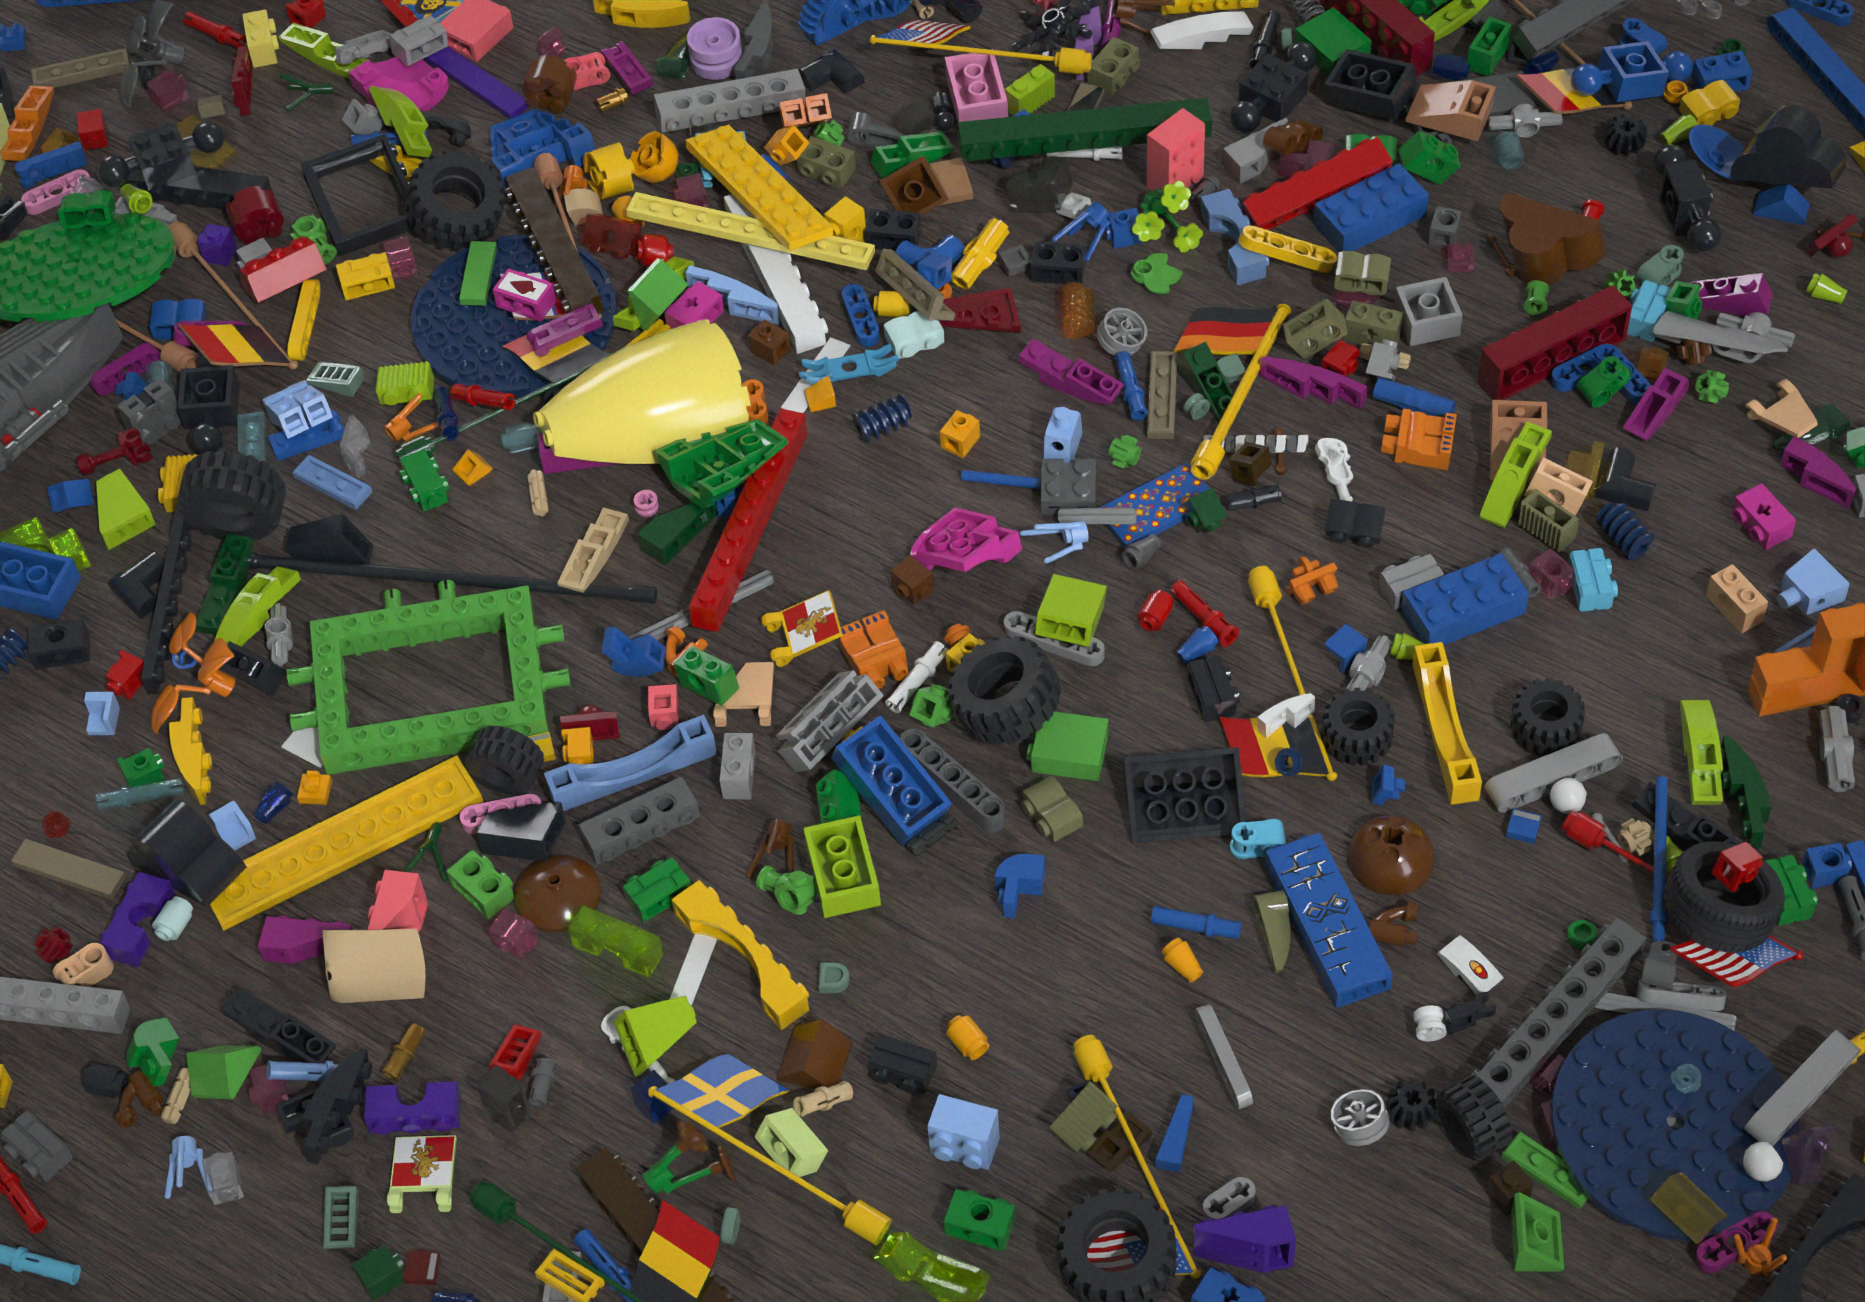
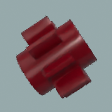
(53, 944)

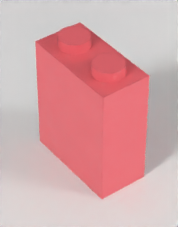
(476, 27)

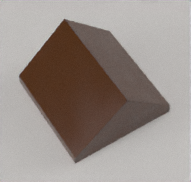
(915, 187)
(815, 1056)

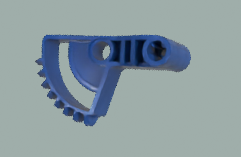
(843, 15)

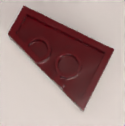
(242, 81)
(984, 311)

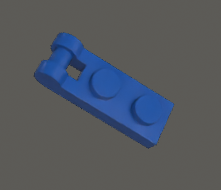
(50, 164)
(308, 439)

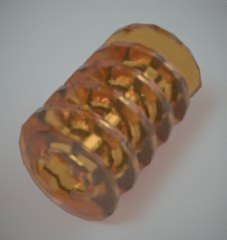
(1077, 310)

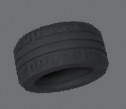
(1711, 920)

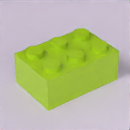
(842, 866)

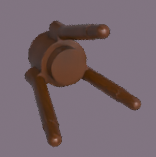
(1127, 8)
(775, 838)

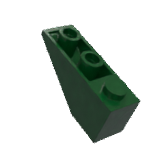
(1206, 378)

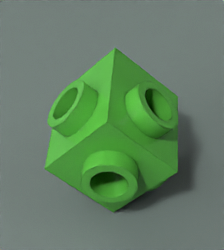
(932, 706)

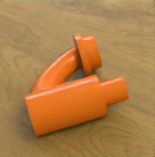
(675, 637)

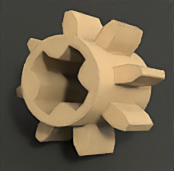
(1635, 837)

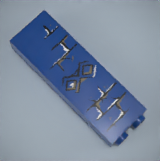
(1328, 920)

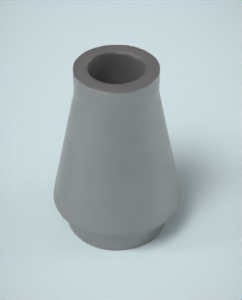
(1140, 552)

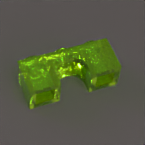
(635, 947)

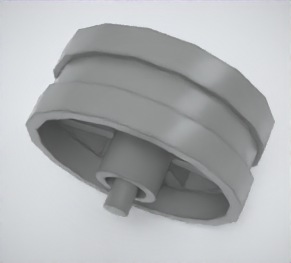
(1130, 325)
(1363, 1124)

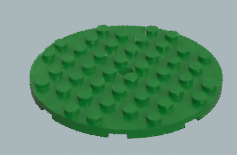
(71, 271)

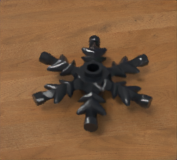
(1055, 25)

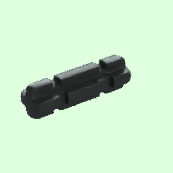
(932, 834)

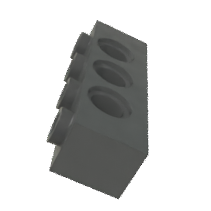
(646, 808)

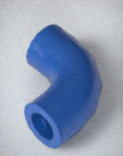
(913, 254)

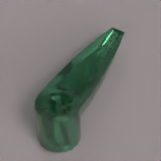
(675, 61)
(1829, 424)

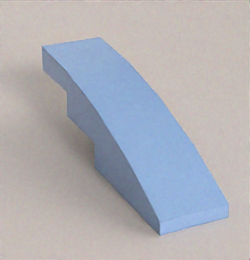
(740, 298)

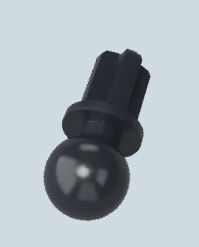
(944, 119)

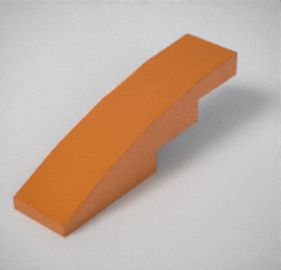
(28, 122)

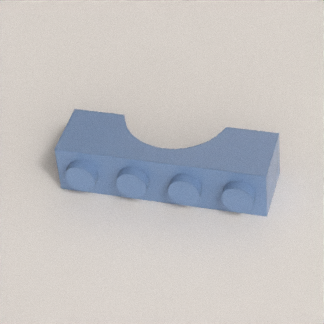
(1224, 215)

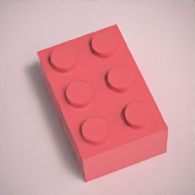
(1176, 151)

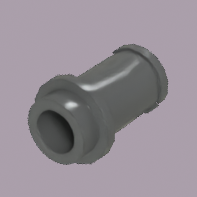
(1208, 186)

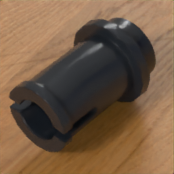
(146, 73)

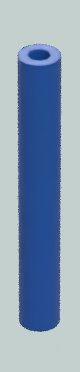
(1001, 479)

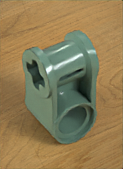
(1662, 267)

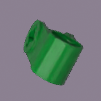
(1601, 382)

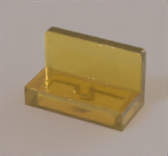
(1587, 465)
(1687, 1206)

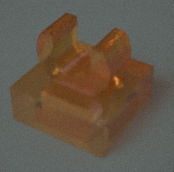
(1652, 361)

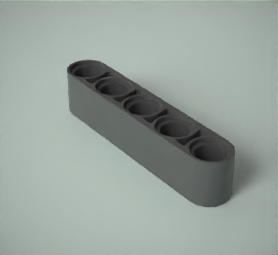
(960, 790)

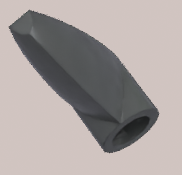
(870, 134)

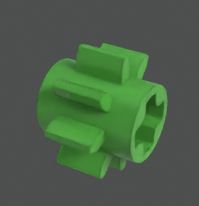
(829, 132)
(1623, 283)
(1711, 386)
(1124, 451)

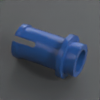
(177, 660)

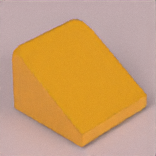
(820, 395)
(471, 467)

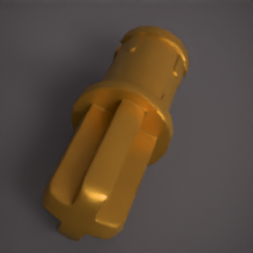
(403, 1052)

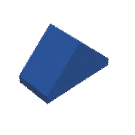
(1782, 204)

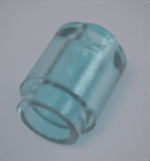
(1509, 150)
(161, 370)
(520, 437)

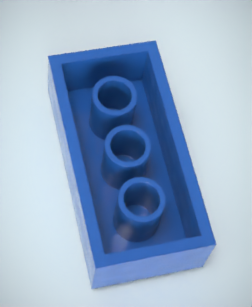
(1371, 209)
(36, 580)
(1465, 601)
(891, 780)

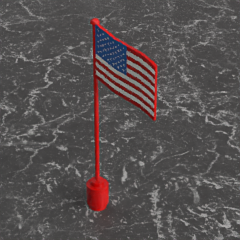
(1730, 968)

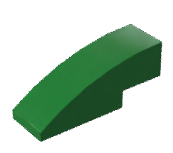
(909, 148)

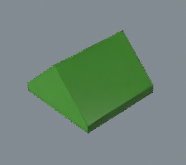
(655, 292)
(220, 1070)
(1536, 1236)

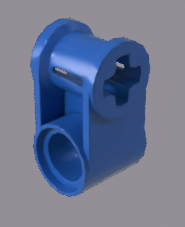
(1642, 34)

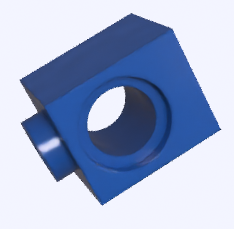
(1818, 872)

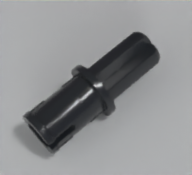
(1254, 497)

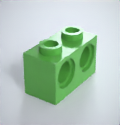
(476, 887)

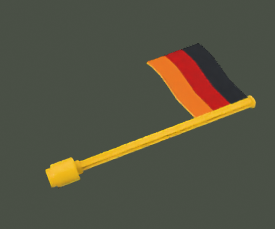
(1228, 333)

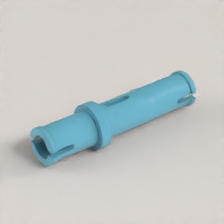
(22, 1259)

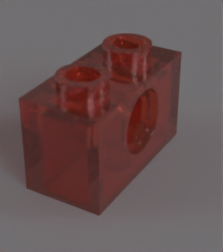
(597, 231)

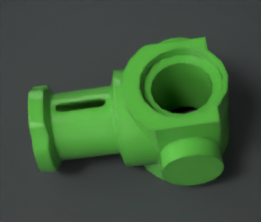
(315, 230)
(792, 890)

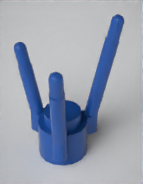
(1095, 215)

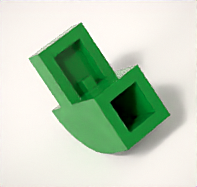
(152, 1048)

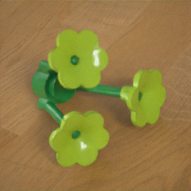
(1148, 224)

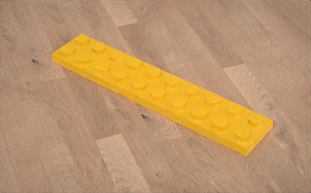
(346, 840)

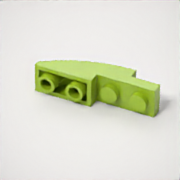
(405, 116)
(1514, 474)
(251, 606)
(1703, 752)

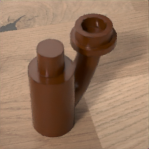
(1394, 933)
(146, 1093)

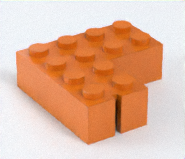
(1816, 672)

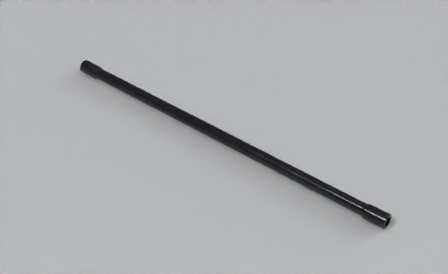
(633, 593)

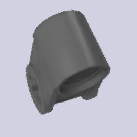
(1660, 965)

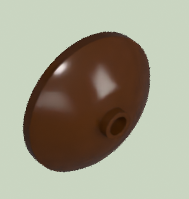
(556, 905)

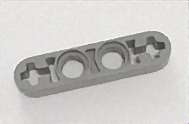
(1052, 645)
(1223, 1056)

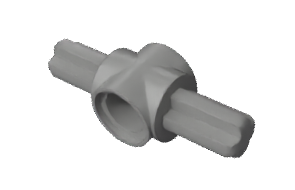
(1524, 120)
(1757, 324)
(279, 634)
(1370, 665)

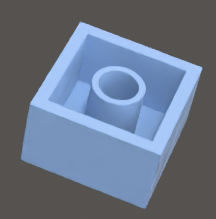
(963, 1132)

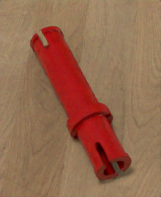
(223, 34)
(476, 395)
(19, 1199)

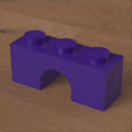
(143, 899)
(437, 1110)

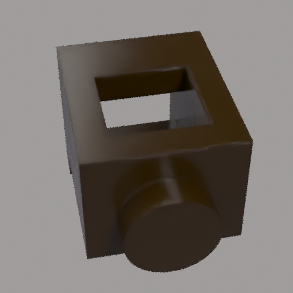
(1249, 463)

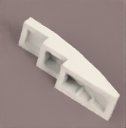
(1196, 30)

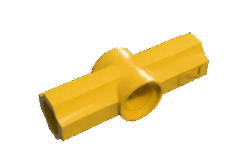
(979, 254)

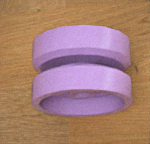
(714, 47)

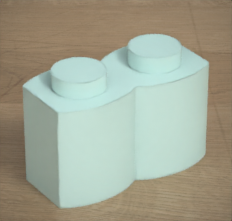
(913, 334)

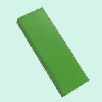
(478, 273)
(1544, 1168)

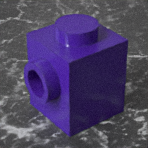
(217, 244)

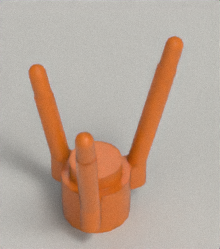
(572, 179)
(399, 426)
(1758, 1256)

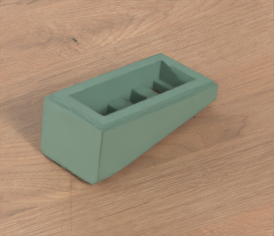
(345, 387)
(340, 1193)

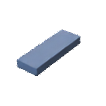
(332, 482)

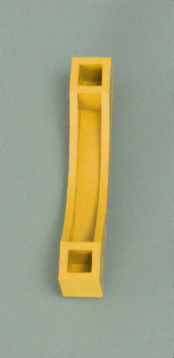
(1454, 756)
(705, 915)

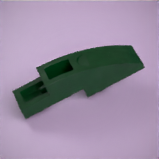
(227, 581)
(1748, 789)

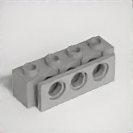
(827, 719)

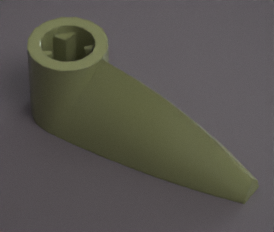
(1274, 923)

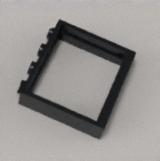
(347, 158)

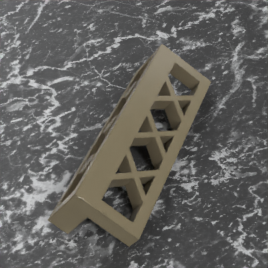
(913, 286)

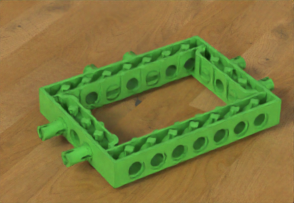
(398, 625)

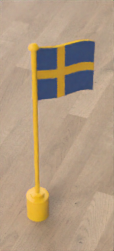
(728, 1091)

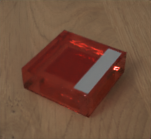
(422, 1268)

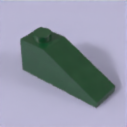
(674, 530)

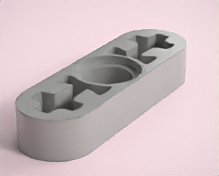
(1684, 995)

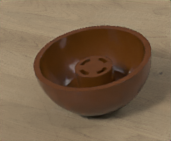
(1391, 855)

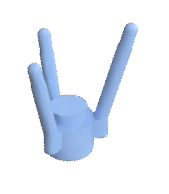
(1073, 533)
(183, 1156)

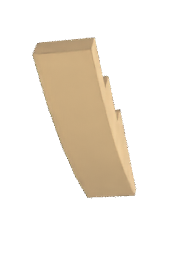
(593, 551)

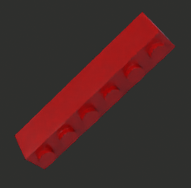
(1303, 189)

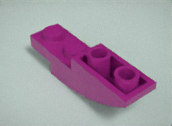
(1072, 378)

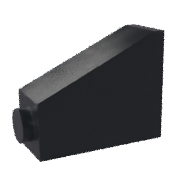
(329, 540)
(522, 831)

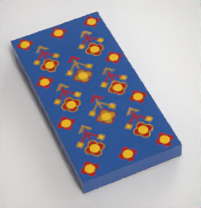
(1156, 504)

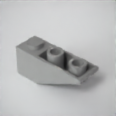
(1248, 156)

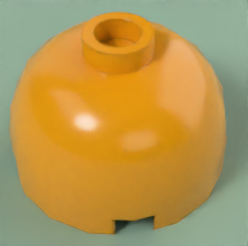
(655, 158)

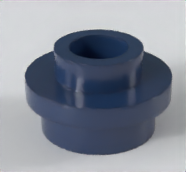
(1282, 765)

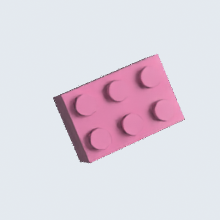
(975, 87)

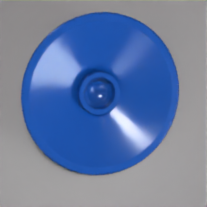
(1715, 148)

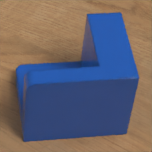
(70, 495)
(1346, 645)

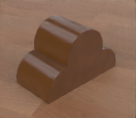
(1549, 239)

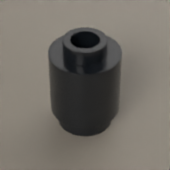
(104, 1080)

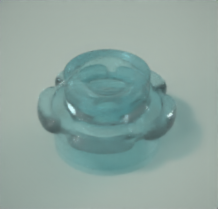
(1686, 1071)

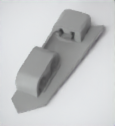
(1725, 341)

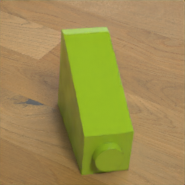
(120, 510)
(652, 1030)

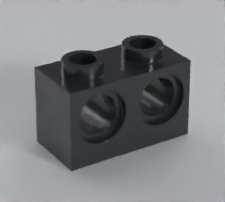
(890, 228)
(1058, 263)

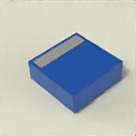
(1523, 826)

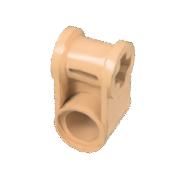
(82, 966)

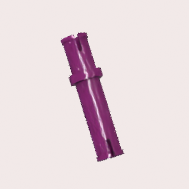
(1116, 28)

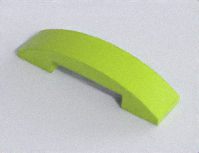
(1453, 16)

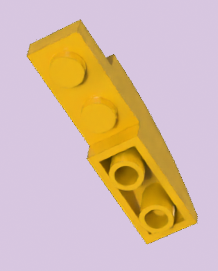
(645, 12)
(190, 752)

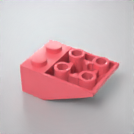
(399, 902)

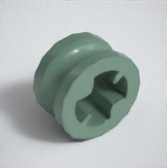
(1197, 406)

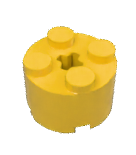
(609, 171)

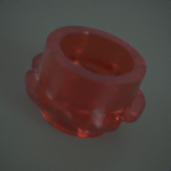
(53, 819)

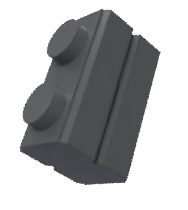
(35, 1146)

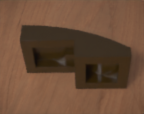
(1113, 1146)

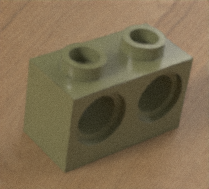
(1114, 65)
(826, 162)
(1315, 329)

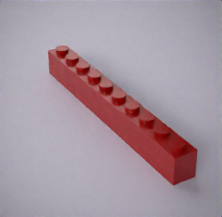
(746, 526)

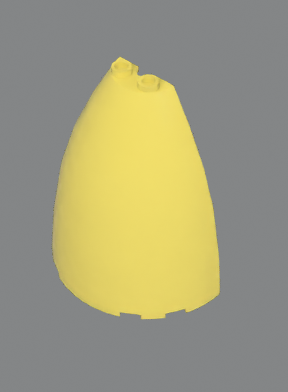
(648, 398)

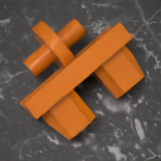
(1302, 585)

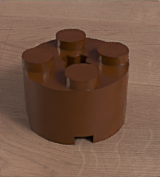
(549, 84)

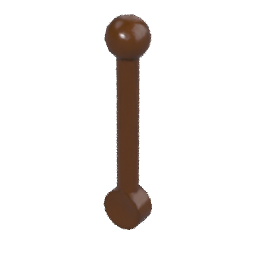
(1821, 230)
(1510, 270)
(1280, 467)

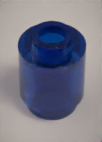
(1451, 67)

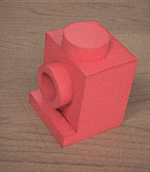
(663, 711)

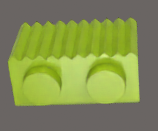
(1031, 90)
(404, 382)

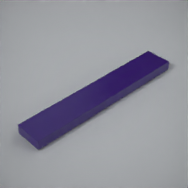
(478, 82)

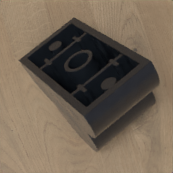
(1791, 152)
(187, 853)

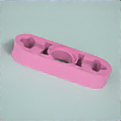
(38, 193)
(481, 809)

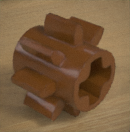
(1693, 351)

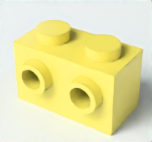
(260, 38)

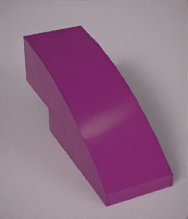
(1656, 405)
(1818, 472)

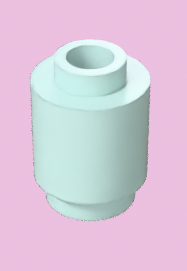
(172, 919)

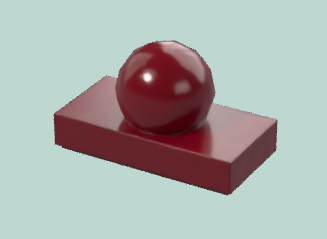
(1837, 242)
(602, 724)

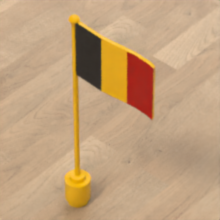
(1255, 750)

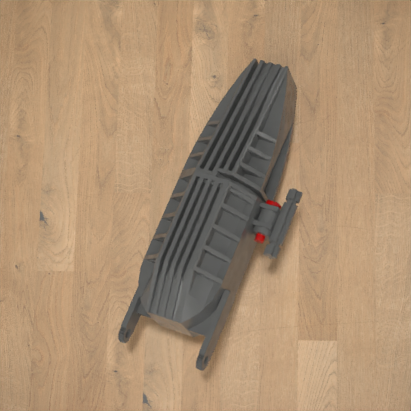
(45, 370)

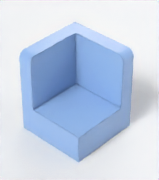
(102, 713)
(232, 825)

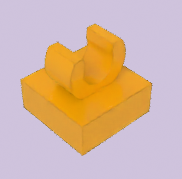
(314, 788)

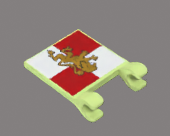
(421, 1166)

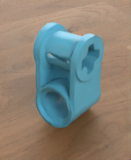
(1257, 838)

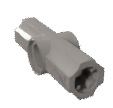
(1836, 749)

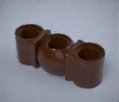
(1291, 137)

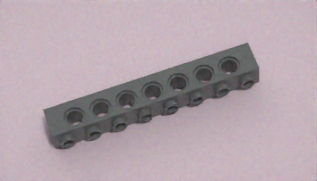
(1616, 937)

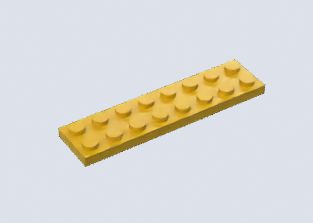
(759, 187)

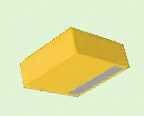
(544, 741)

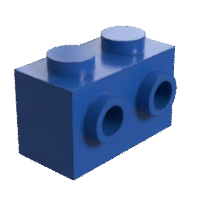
(1729, 67)

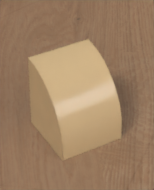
(581, 202)

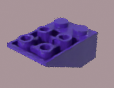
(1250, 1241)

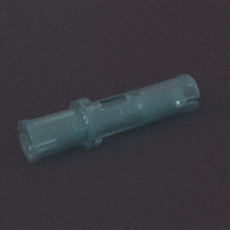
(137, 794)

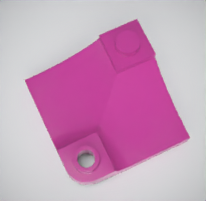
(418, 81)
(965, 540)

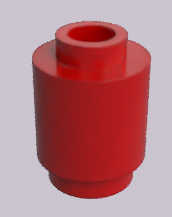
(1155, 610)

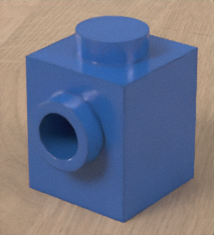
(1120, 228)

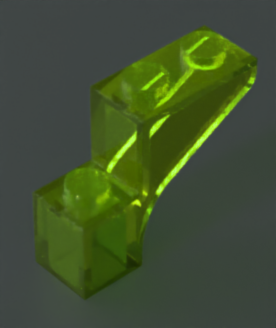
(32, 536)
(940, 1275)

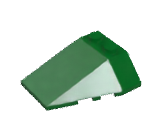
(719, 463)

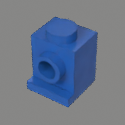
(929, 268)

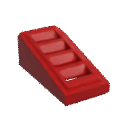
(522, 1058)

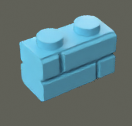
(1647, 309)
(1592, 579)

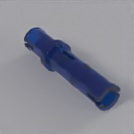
(446, 418)

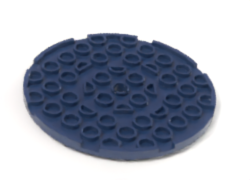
(468, 340)
(1615, 1109)

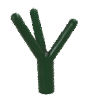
(302, 86)
(431, 844)

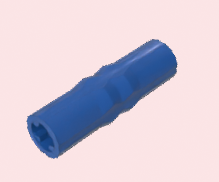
(1412, 398)

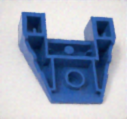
(535, 132)

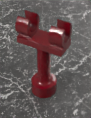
(129, 447)

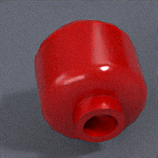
(652, 247)

